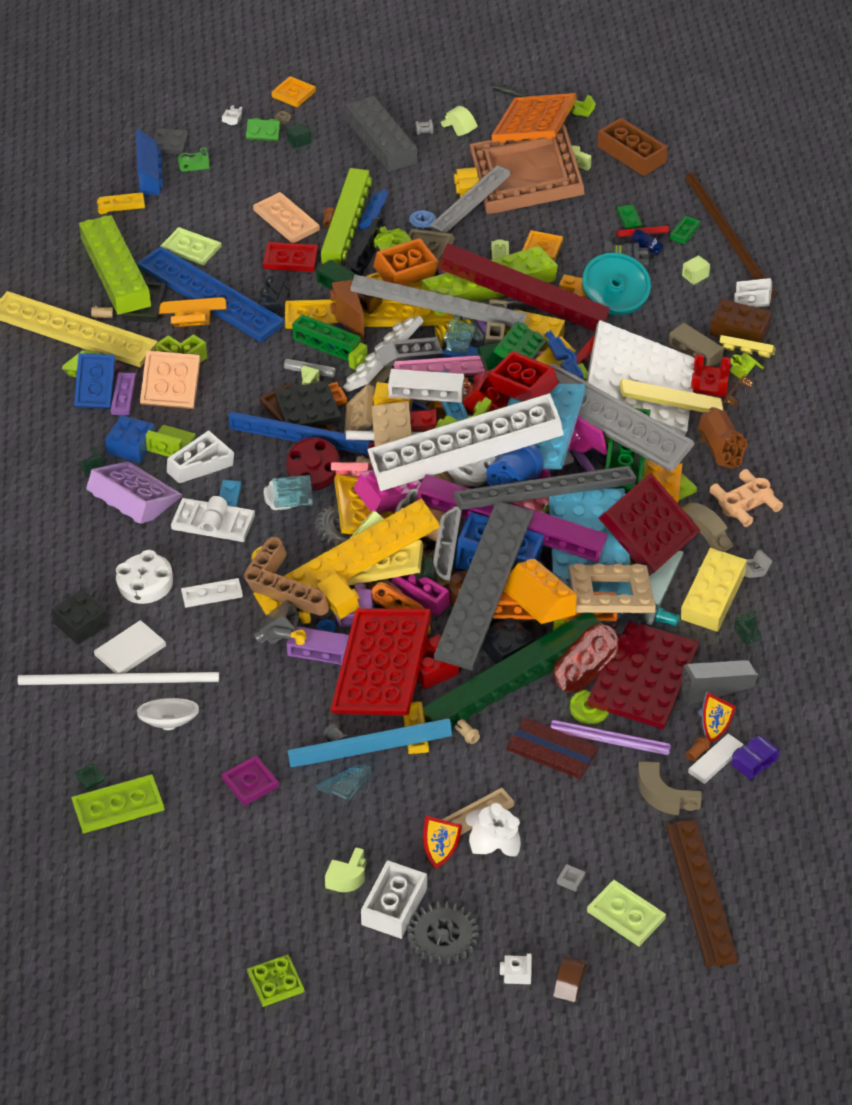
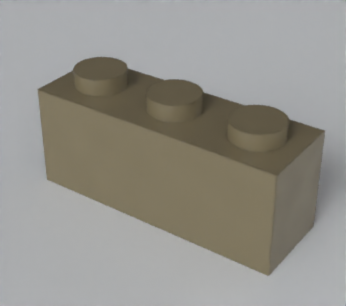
(692, 342)

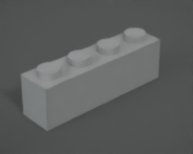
(409, 349)

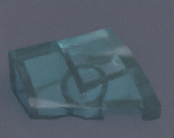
(346, 782)

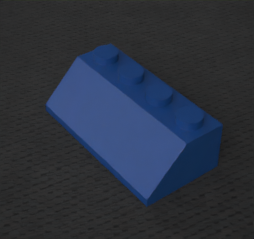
(148, 164)

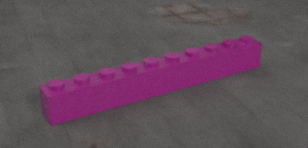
(556, 531)

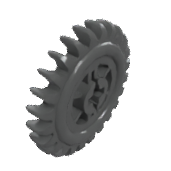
(325, 525)
(442, 922)

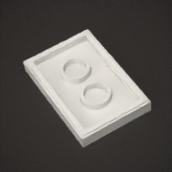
(130, 648)

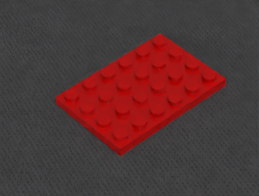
(381, 662)

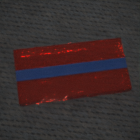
(552, 748)

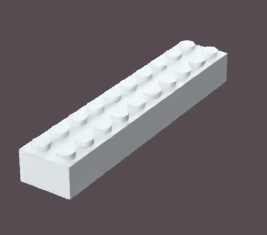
(465, 442)

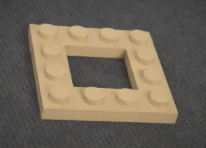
(637, 575)

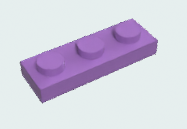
(123, 394)

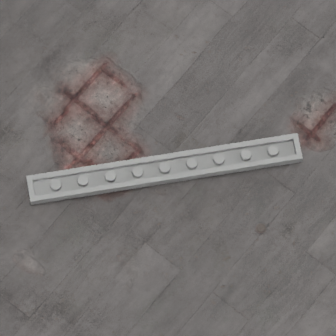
(436, 301)

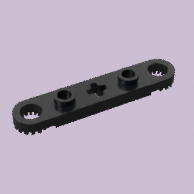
(366, 249)

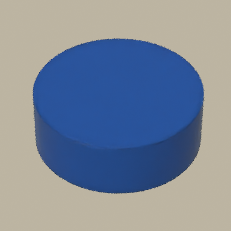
(327, 625)

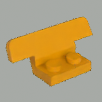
(192, 312)

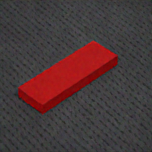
(650, 230)

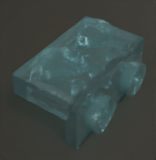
(459, 335)

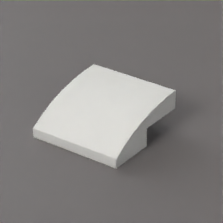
(754, 292)

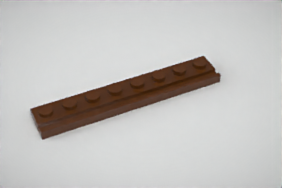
(701, 893)

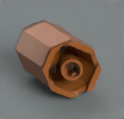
(721, 438)

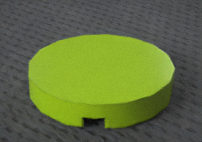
(585, 713)

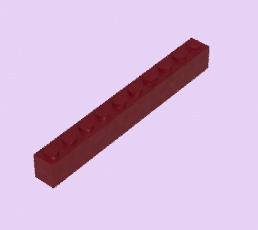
(522, 287)

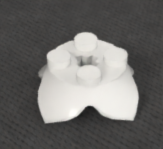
(492, 830)

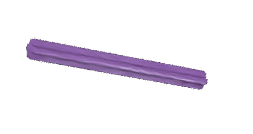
(611, 737)

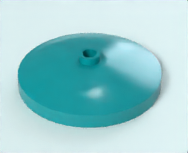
(616, 283)

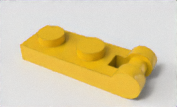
(120, 202)

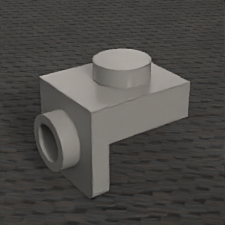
(758, 565)

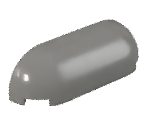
(447, 543)

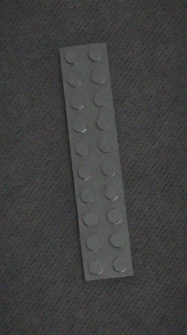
(483, 585)

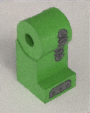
(194, 161)

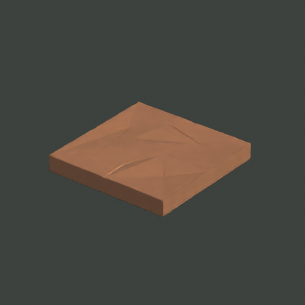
(534, 171)

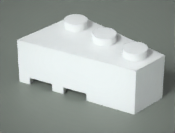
(199, 458)

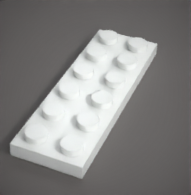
(369, 369)

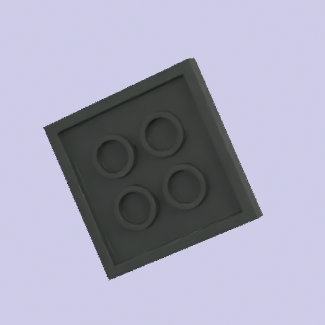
(308, 405)

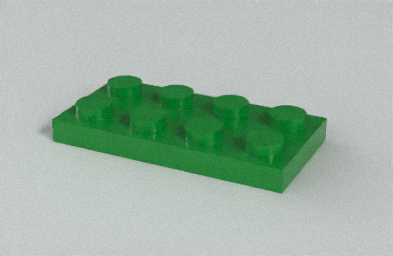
(520, 340)

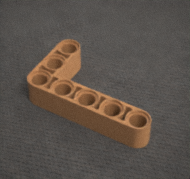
(263, 580)

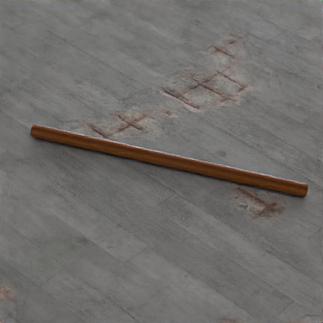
(725, 228)

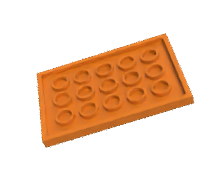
(534, 117)

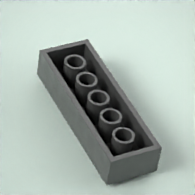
(381, 133)

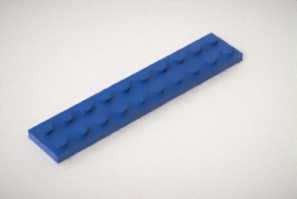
(197, 284)

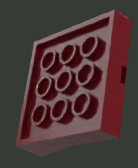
(649, 524)

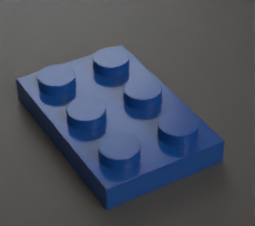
(94, 381)

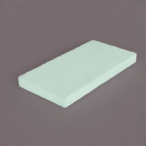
(663, 576)

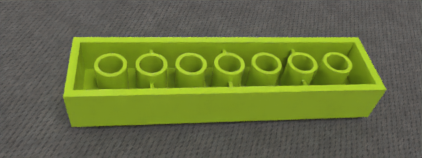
(532, 262)
(114, 264)

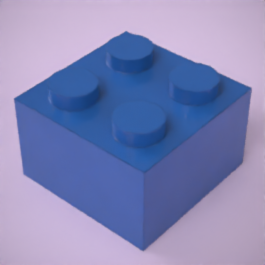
(128, 438)

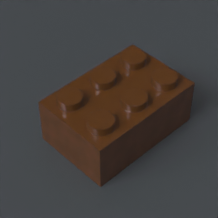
(740, 321)

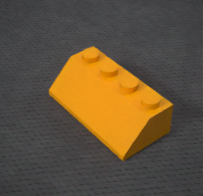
(540, 592)

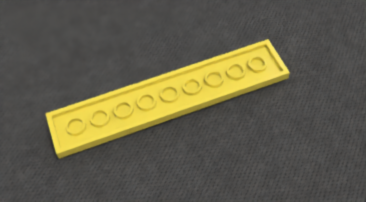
(75, 329)

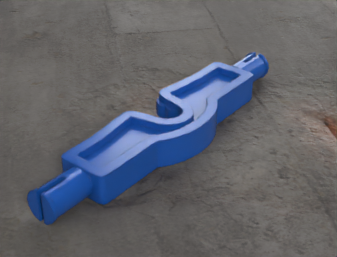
(560, 352)

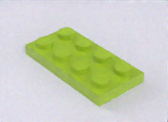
(117, 803)

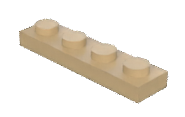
(499, 796)

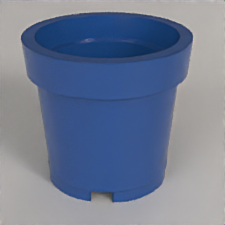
(520, 466)

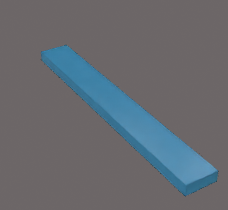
(370, 743)

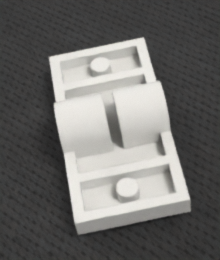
(213, 519)

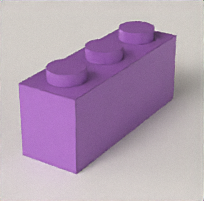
(319, 646)

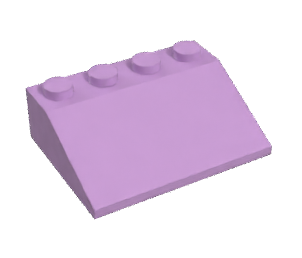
(132, 491)

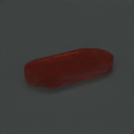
(585, 658)

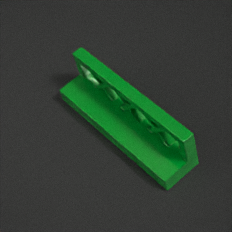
(325, 334)

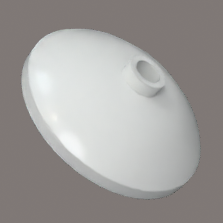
(168, 712)

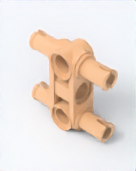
(746, 497)

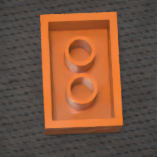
(406, 263)

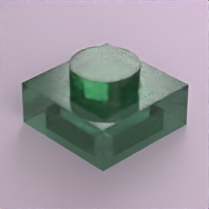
(89, 776)

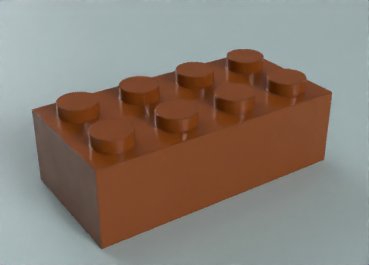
(632, 146)

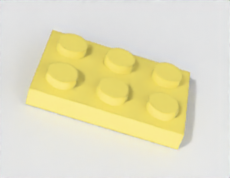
(731, 343)

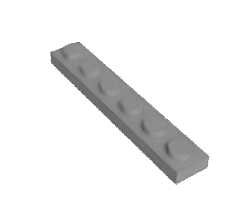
(470, 199)

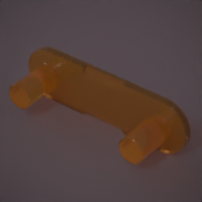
(729, 398)

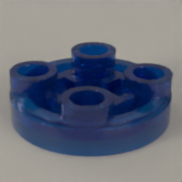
(647, 240)

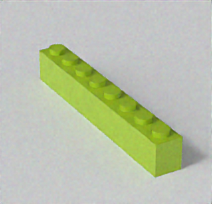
(346, 216)

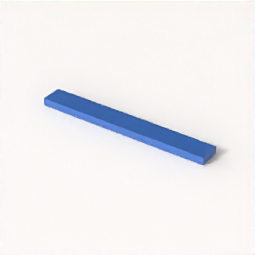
(295, 432)

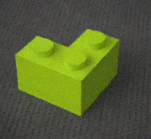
(191, 345)

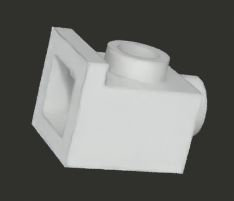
(516, 969)

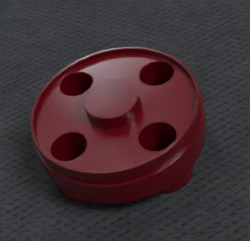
(313, 462)

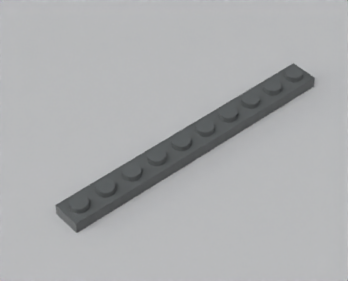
(544, 487)

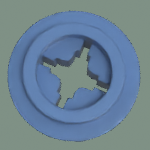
(416, 217)

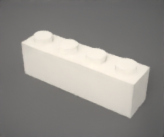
(426, 385)

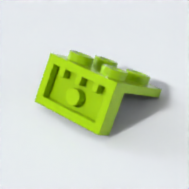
(168, 440)

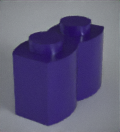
(755, 756)

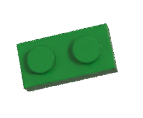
(629, 217)
(685, 230)

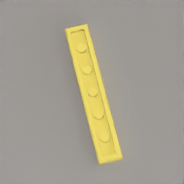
(668, 396)

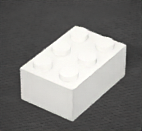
(394, 899)

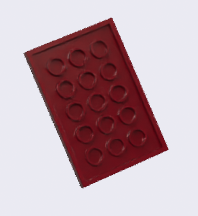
(643, 675)

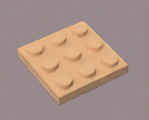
(170, 379)

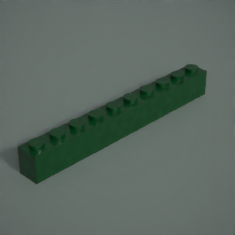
(508, 674)

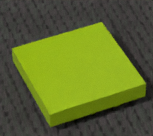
(275, 980)

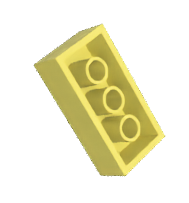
(713, 589)

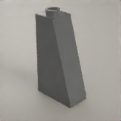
(716, 679)

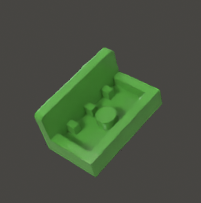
(263, 129)

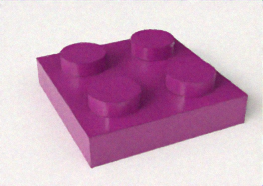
(250, 780)

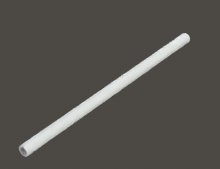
(118, 678)

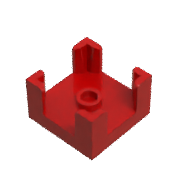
(710, 379)

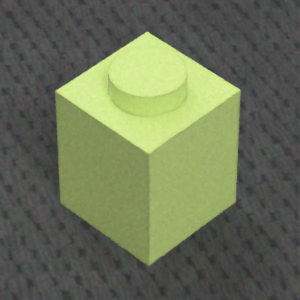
(696, 270)

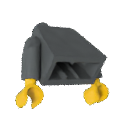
(282, 623)

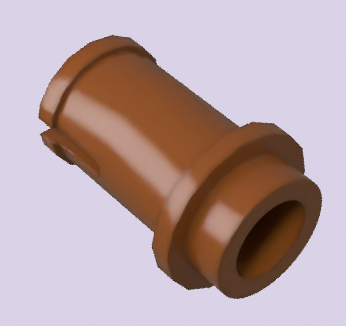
(328, 215)
(701, 744)

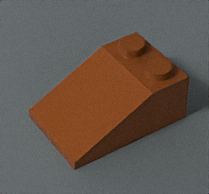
(347, 307)

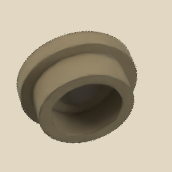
(283, 117)

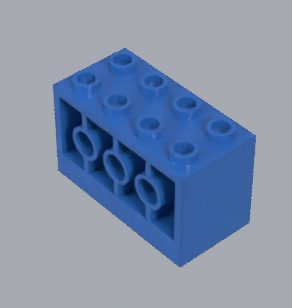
(472, 534)

